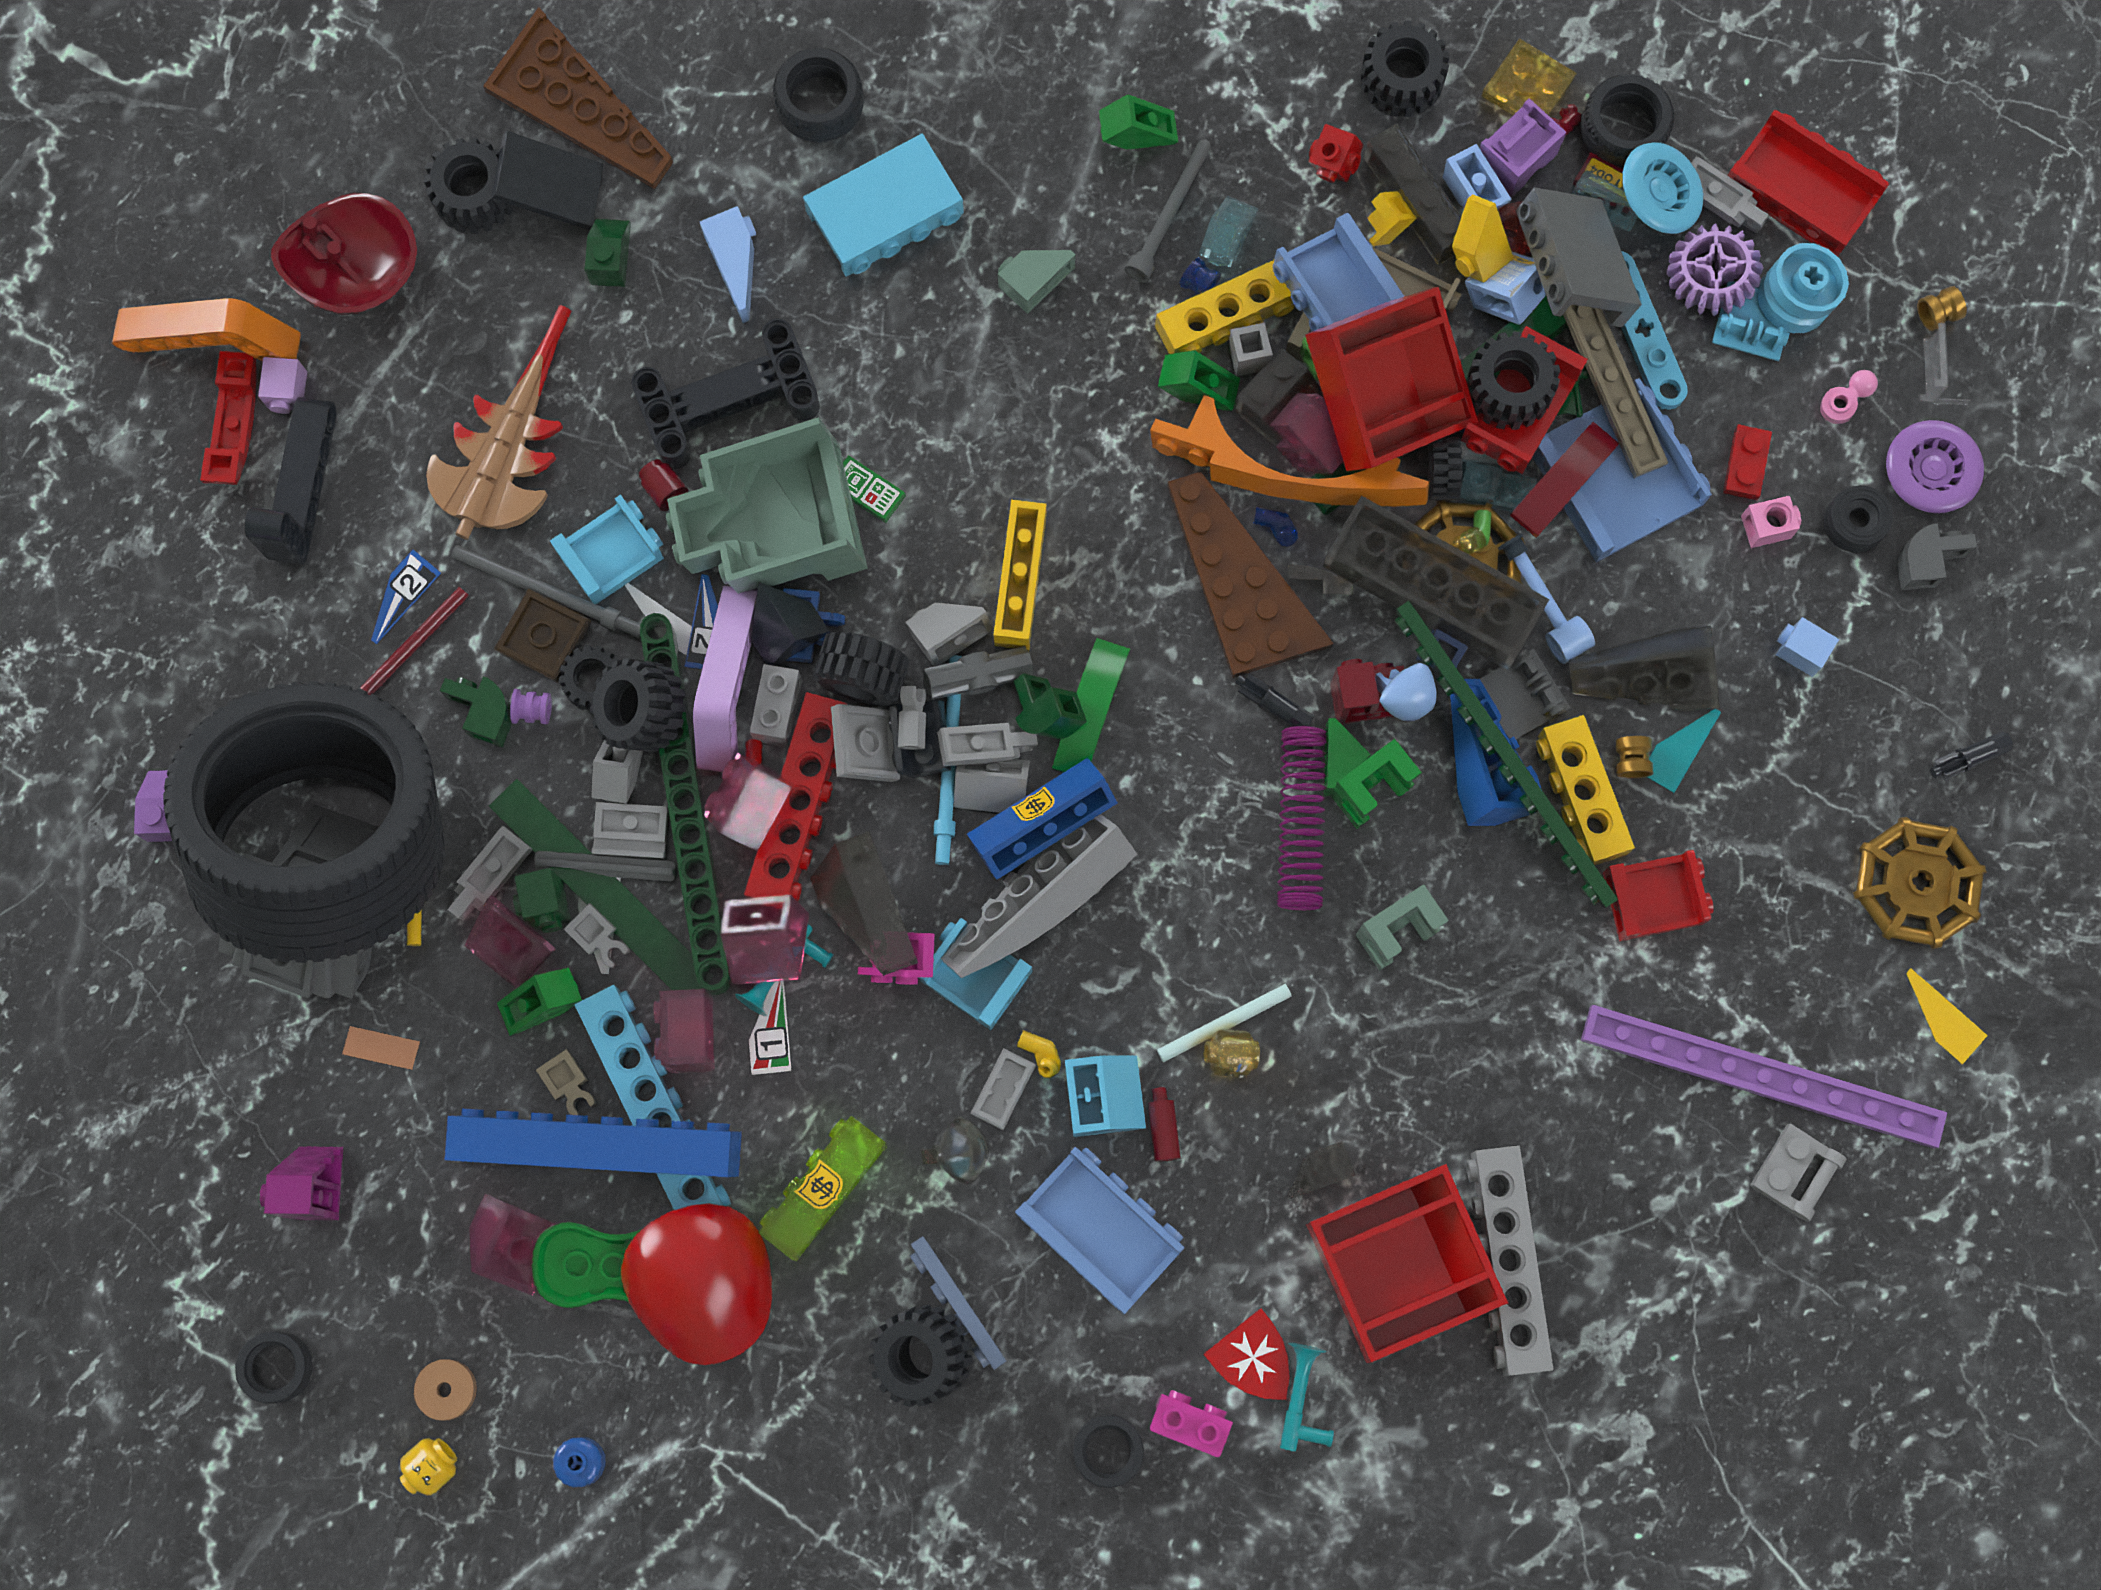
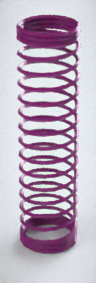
(1302, 737)

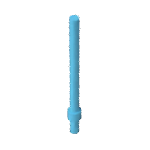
(944, 827)

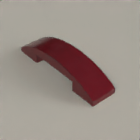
(1564, 479)

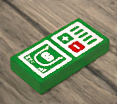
(872, 490)

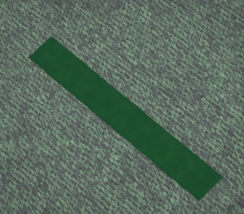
(632, 920)

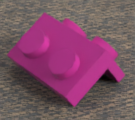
(924, 951)
(1189, 1425)

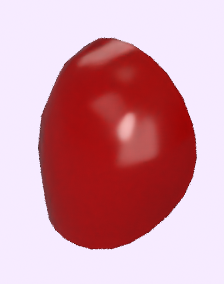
(700, 1282)

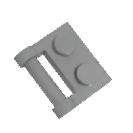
(1788, 1164)

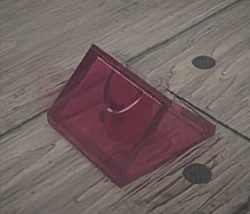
(507, 943)

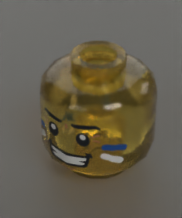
(1232, 1053)

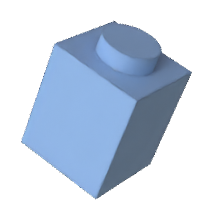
(1806, 646)

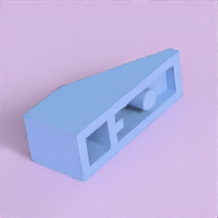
(733, 251)

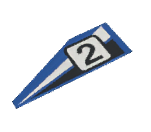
(403, 589)
(702, 624)

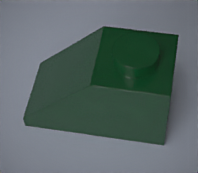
(607, 252)

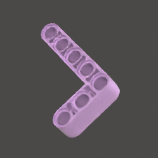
(722, 679)

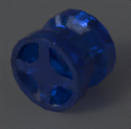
(1199, 277)

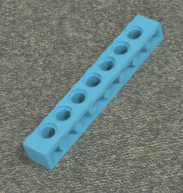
(596, 1015)

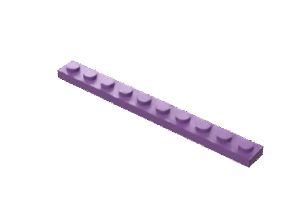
(1764, 1076)

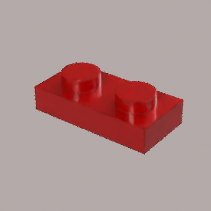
(1747, 462)

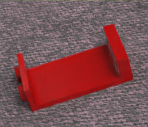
(1516, 447)

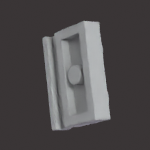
(630, 830)

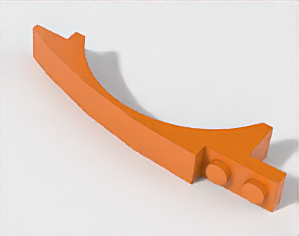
(1209, 445)

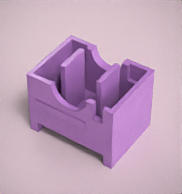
(1522, 146)

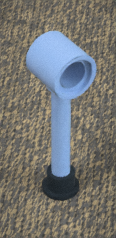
(1569, 637)

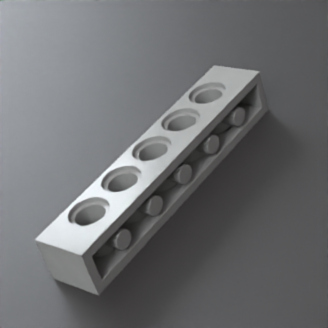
(1508, 1166)

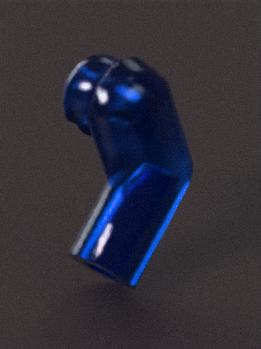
(1279, 523)

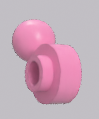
(1861, 384)

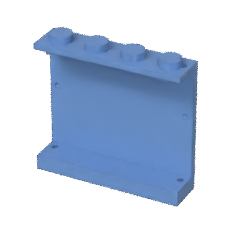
(1614, 505)

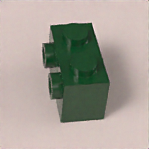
(542, 900)

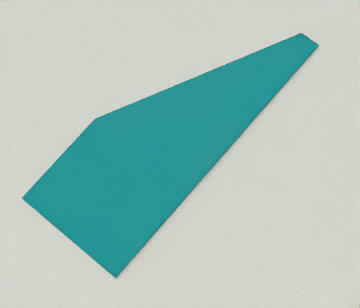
(1676, 753)

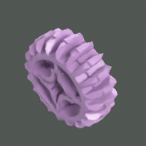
(1741, 265)

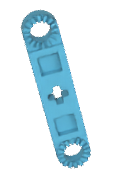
(1652, 352)

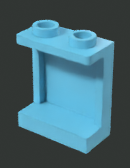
(609, 550)
(982, 993)

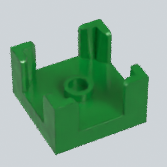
(1388, 763)

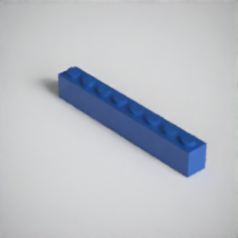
(594, 1145)

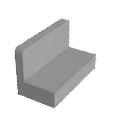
(991, 785)

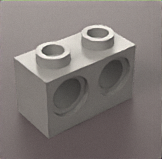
(776, 705)

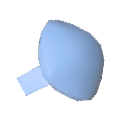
(1407, 693)

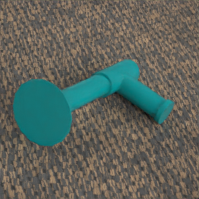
(756, 996)
(1292, 1427)

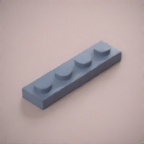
(946, 1291)

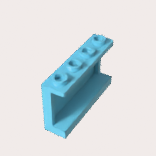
(885, 205)

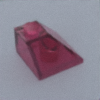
(505, 1242)

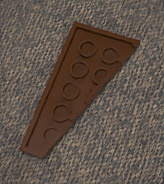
(565, 93)
(1247, 597)

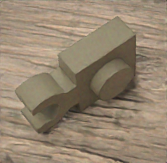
(564, 1079)

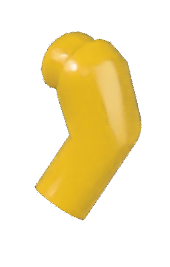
(1044, 1051)

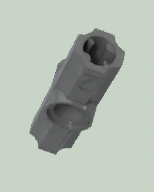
(976, 673)

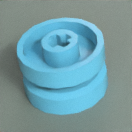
(1802, 288)

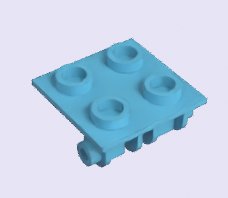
(1750, 330)

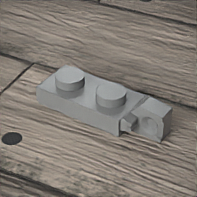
(1728, 198)
(983, 744)
(488, 872)

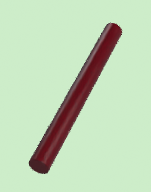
(423, 632)

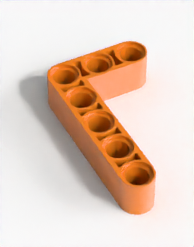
(204, 325)

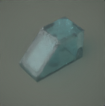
(1227, 231)

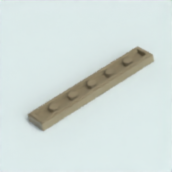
(1615, 389)

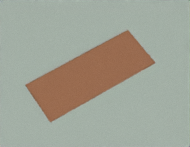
(381, 1047)

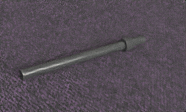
(608, 617)

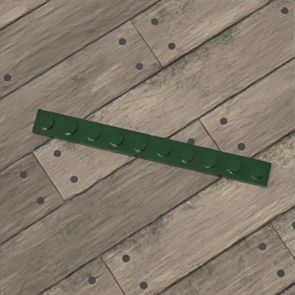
(1512, 767)

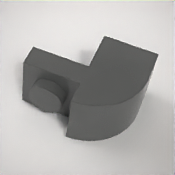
(1923, 556)

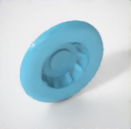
(1668, 195)

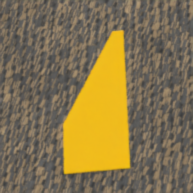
(1947, 1023)

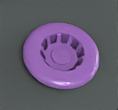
(1922, 477)

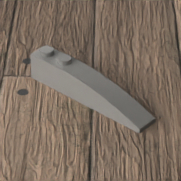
(1042, 894)

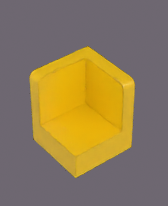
(1389, 217)

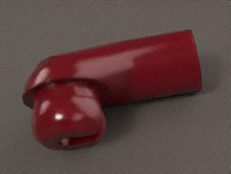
(1570, 118)

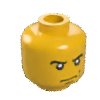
(428, 1466)

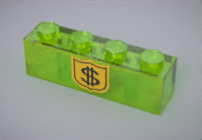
(822, 1189)

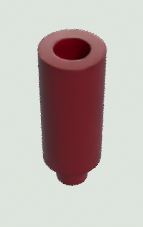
(1163, 1126)

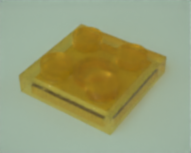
(1528, 75)

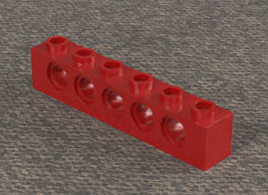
(814, 715)

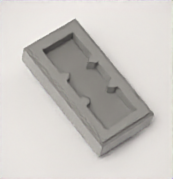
(1003, 1089)

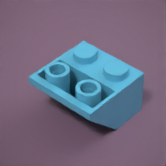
(1104, 1094)

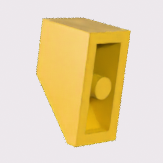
(1481, 240)

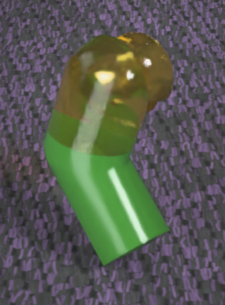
(1476, 537)

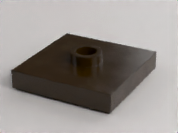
(542, 635)

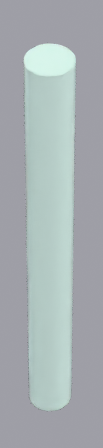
(1224, 1022)

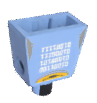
(1509, 292)

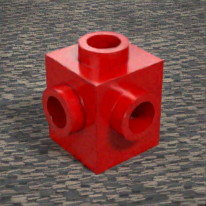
(1335, 154)

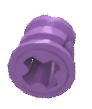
(530, 707)

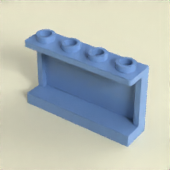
(1335, 275)
(1101, 1229)

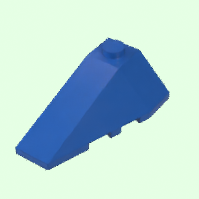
(1480, 786)

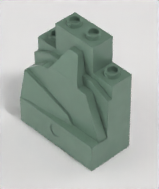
(770, 511)

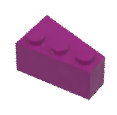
(305, 1185)

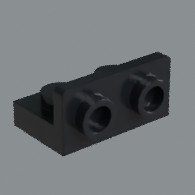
(922, 761)

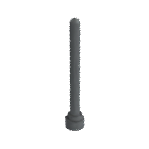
(1141, 264)

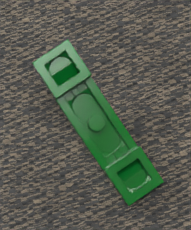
(1095, 695)

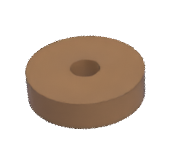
(428, 1389)

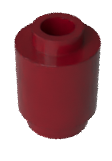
(661, 483)

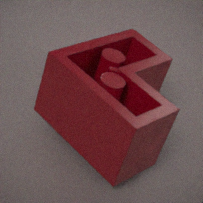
(1356, 691)

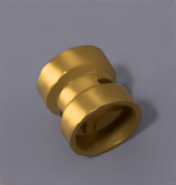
(1944, 307)
(1634, 757)

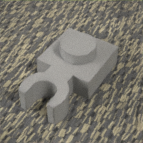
(593, 932)

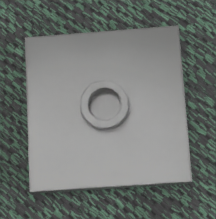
(863, 743)

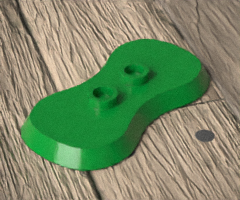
(579, 1265)

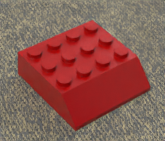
(1391, 379)
(1406, 1263)

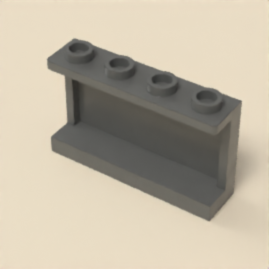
(1577, 254)

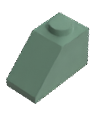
(1034, 275)

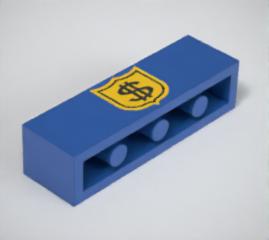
(1042, 818)

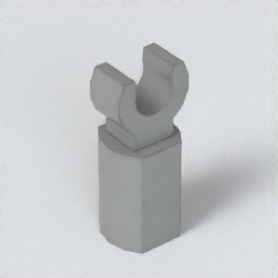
(912, 719)

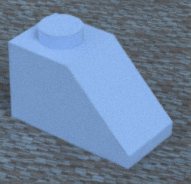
(1472, 174)

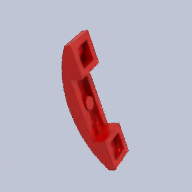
(232, 420)

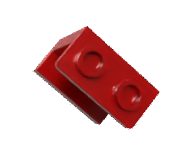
(1659, 895)

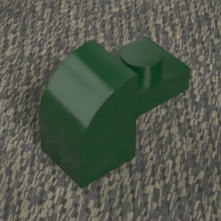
(1047, 709)
(489, 711)

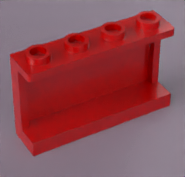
(1808, 182)

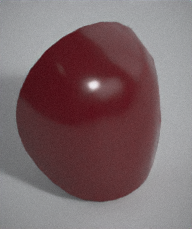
(347, 253)

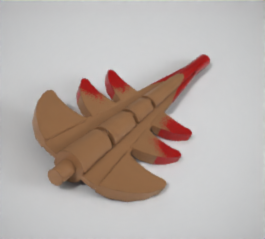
(484, 489)

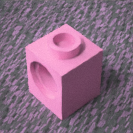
(1758, 528)

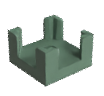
(1416, 908)

